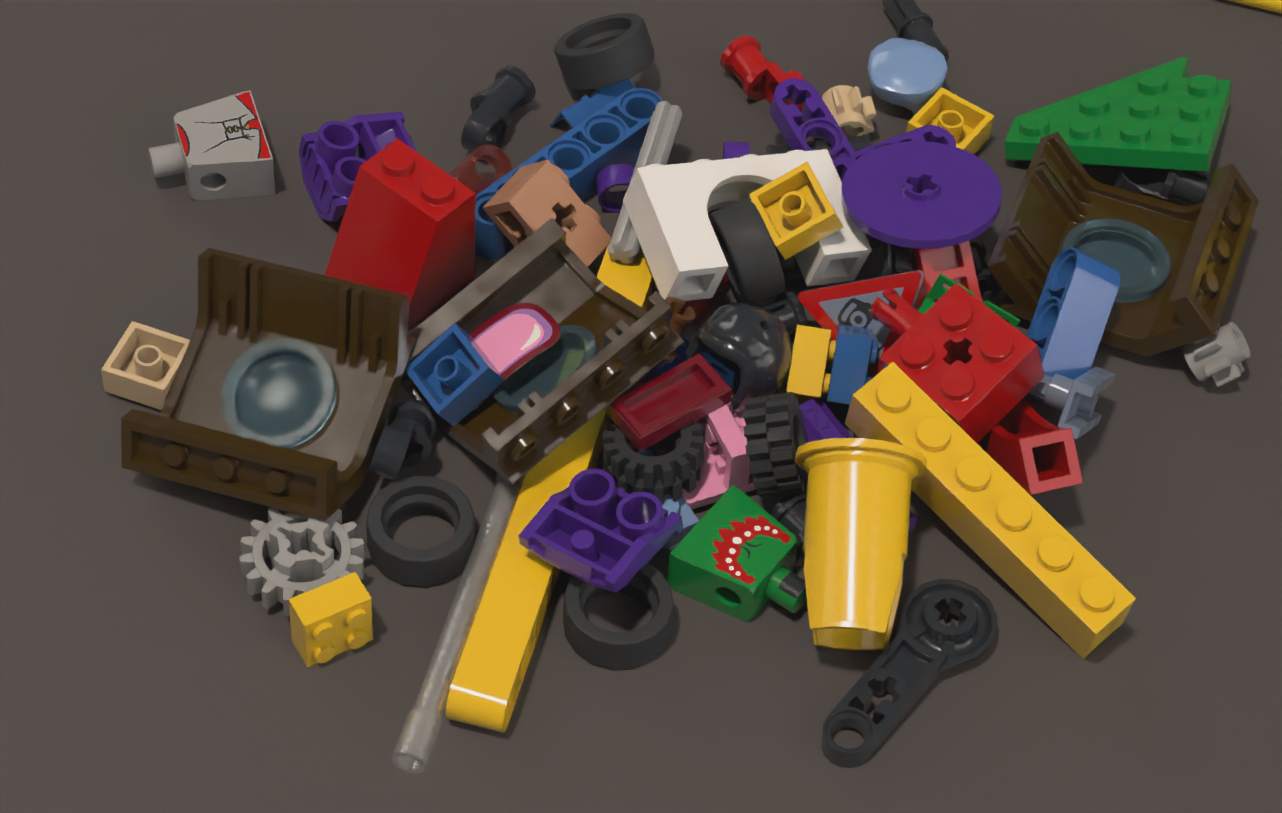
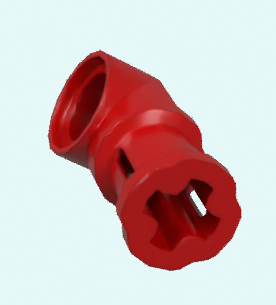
(754, 70)

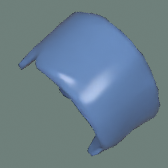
(906, 72)

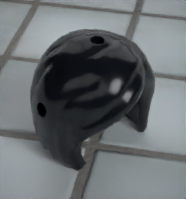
(754, 342)

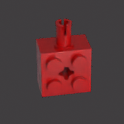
(961, 356)

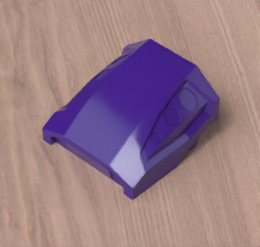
(337, 150)
(600, 530)

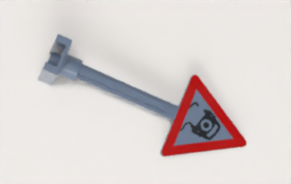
(851, 306)

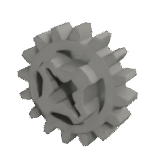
(299, 555)

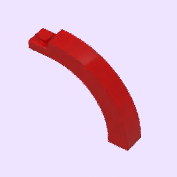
(1022, 442)

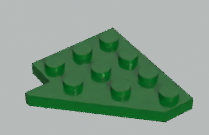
(1136, 121)

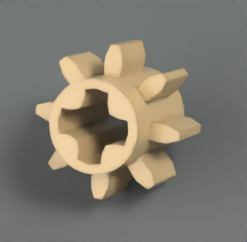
(850, 110)

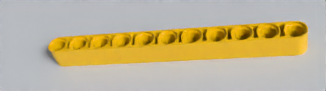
(520, 581)

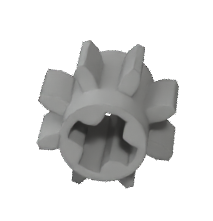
(1218, 355)

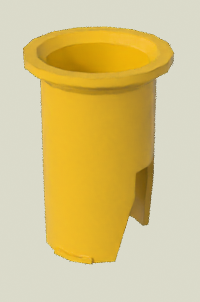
(856, 537)

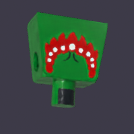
(738, 560)

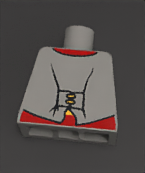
(218, 150)

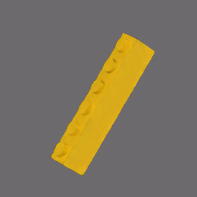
(994, 513)

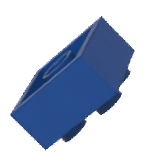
(849, 367)
(454, 374)

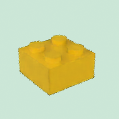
(962, 119)
(796, 210)
(810, 356)
(331, 619)

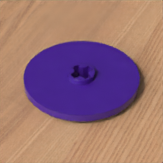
(921, 194)

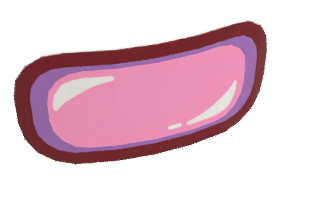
(516, 336)

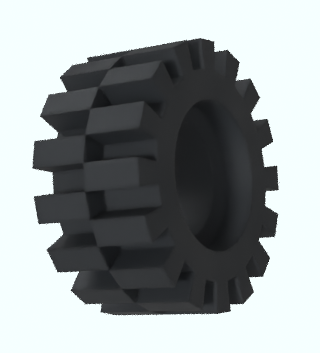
(773, 436)
(659, 473)

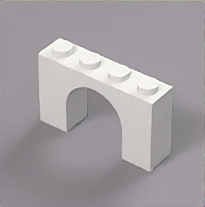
(679, 243)

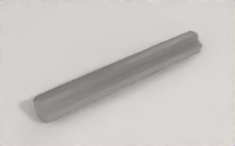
(655, 149)

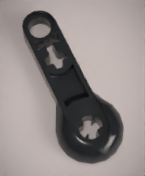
(911, 664)

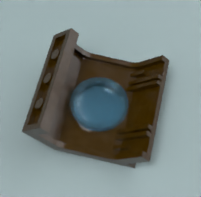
(1169, 256)
(599, 354)
(276, 387)

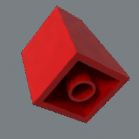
(407, 230)

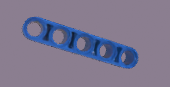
(601, 140)

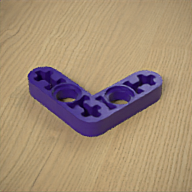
(821, 122)

